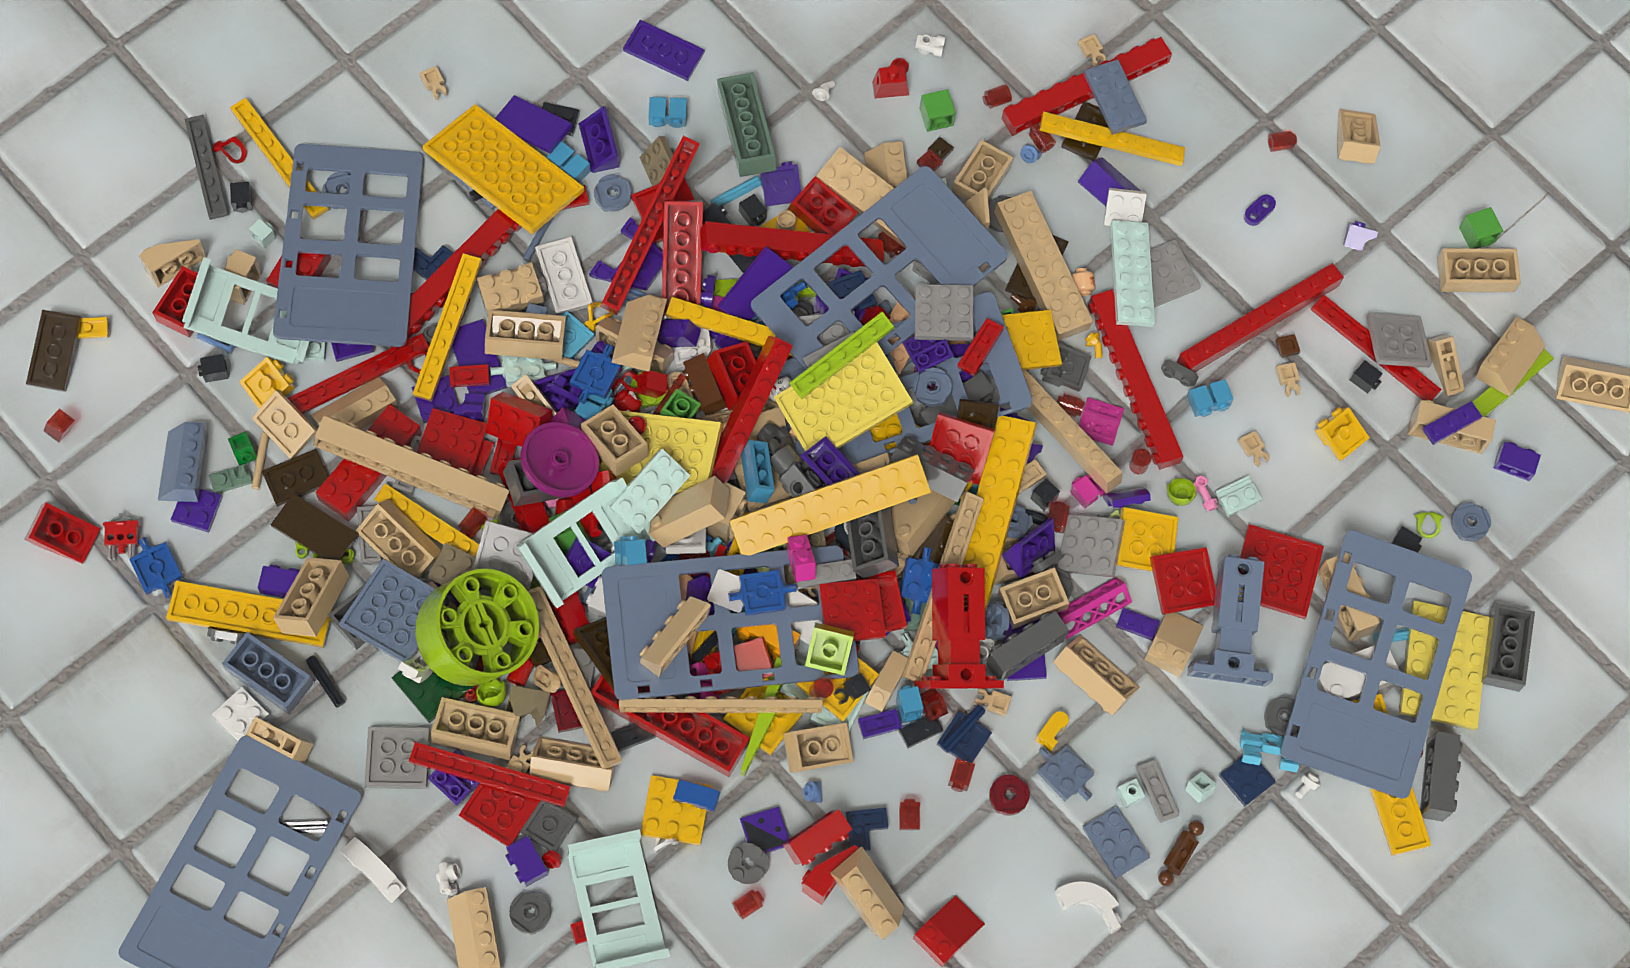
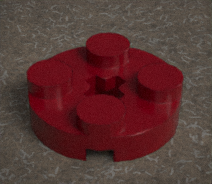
(1016, 787)

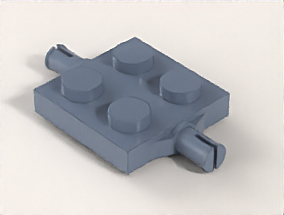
(1065, 773)

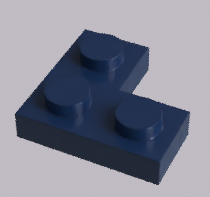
(427, 266)
(845, 285)
(864, 821)

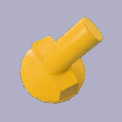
(1094, 340)

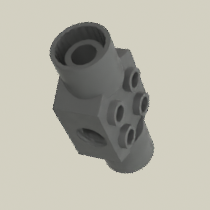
(794, 472)

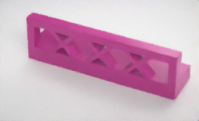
(1091, 602)

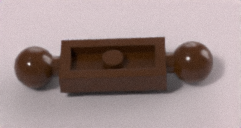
(1181, 853)

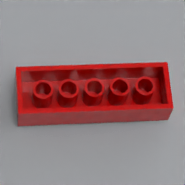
(681, 251)
(352, 483)

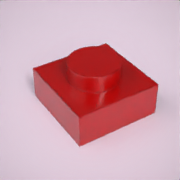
(578, 932)

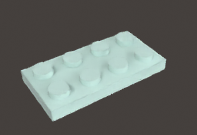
(649, 491)

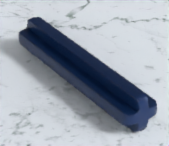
(962, 728)

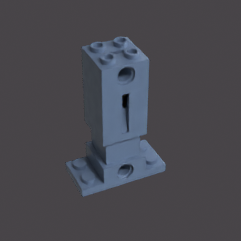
(1235, 624)

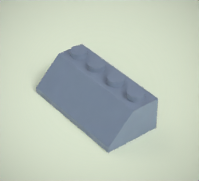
(183, 463)

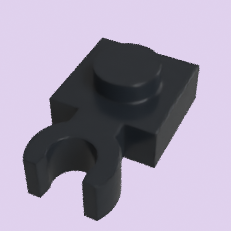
(854, 687)

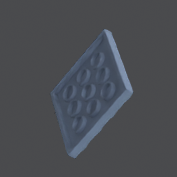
(388, 611)

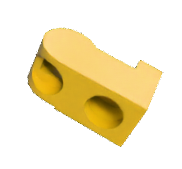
(1056, 724)

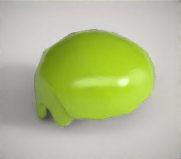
(1181, 491)
(491, 693)

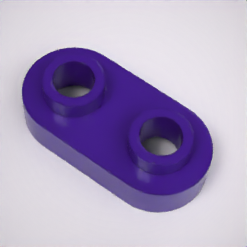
(1258, 211)
(709, 287)

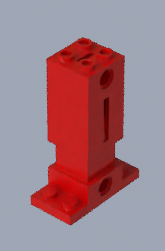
(958, 628)

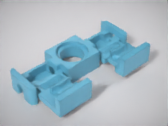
(1258, 743)

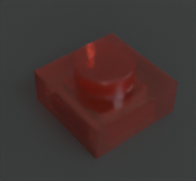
(930, 160)

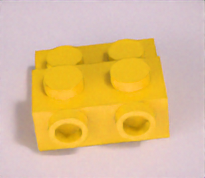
(265, 380)
(1341, 432)

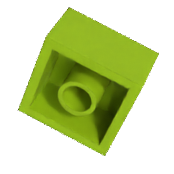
(829, 649)

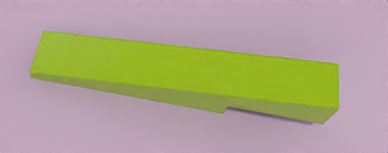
(1492, 398)
(762, 725)

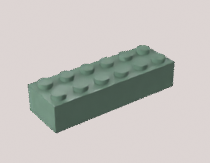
(746, 124)

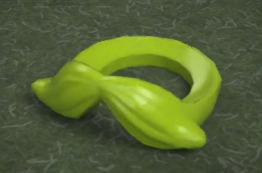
(1436, 518)

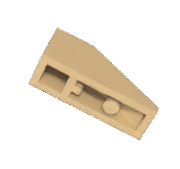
(1446, 363)
(527, 390)
(887, 681)
(279, 739)

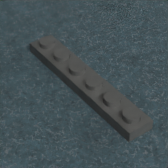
(206, 167)

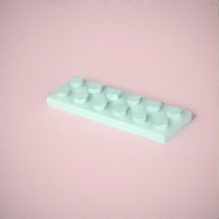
(1132, 273)

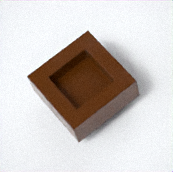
(1287, 345)

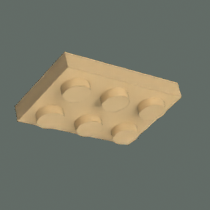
(284, 424)

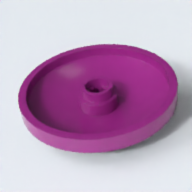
(559, 459)

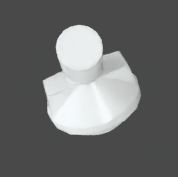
(822, 92)
(1310, 781)

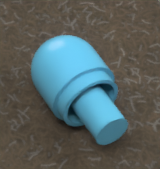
(712, 547)

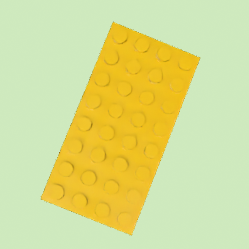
(503, 169)

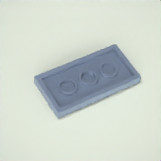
(1115, 97)

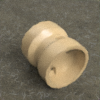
(786, 218)

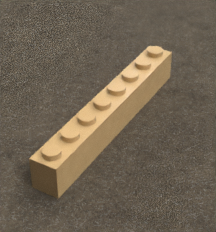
(1072, 437)

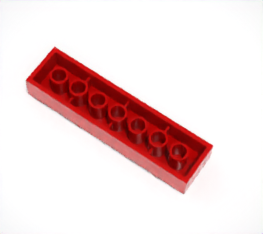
(692, 733)

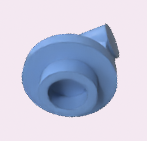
(1030, 154)
(812, 791)

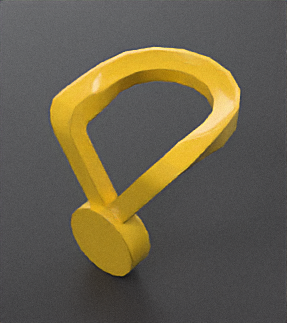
(590, 324)

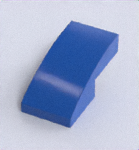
(696, 795)

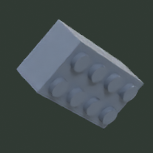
(267, 673)

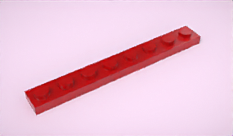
(1361, 338)
(356, 375)
(489, 774)

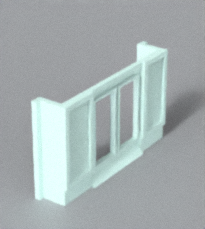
(209, 304)
(548, 560)
(605, 861)

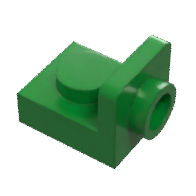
(242, 448)

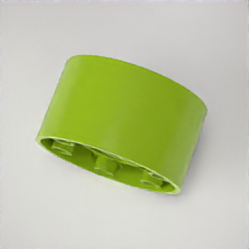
(477, 627)

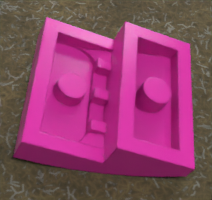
(1101, 420)

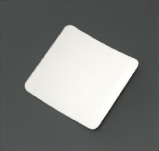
(722, 585)

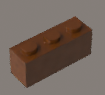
(703, 384)

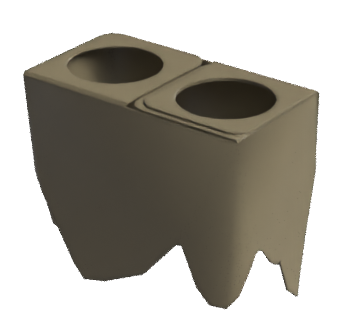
(528, 701)

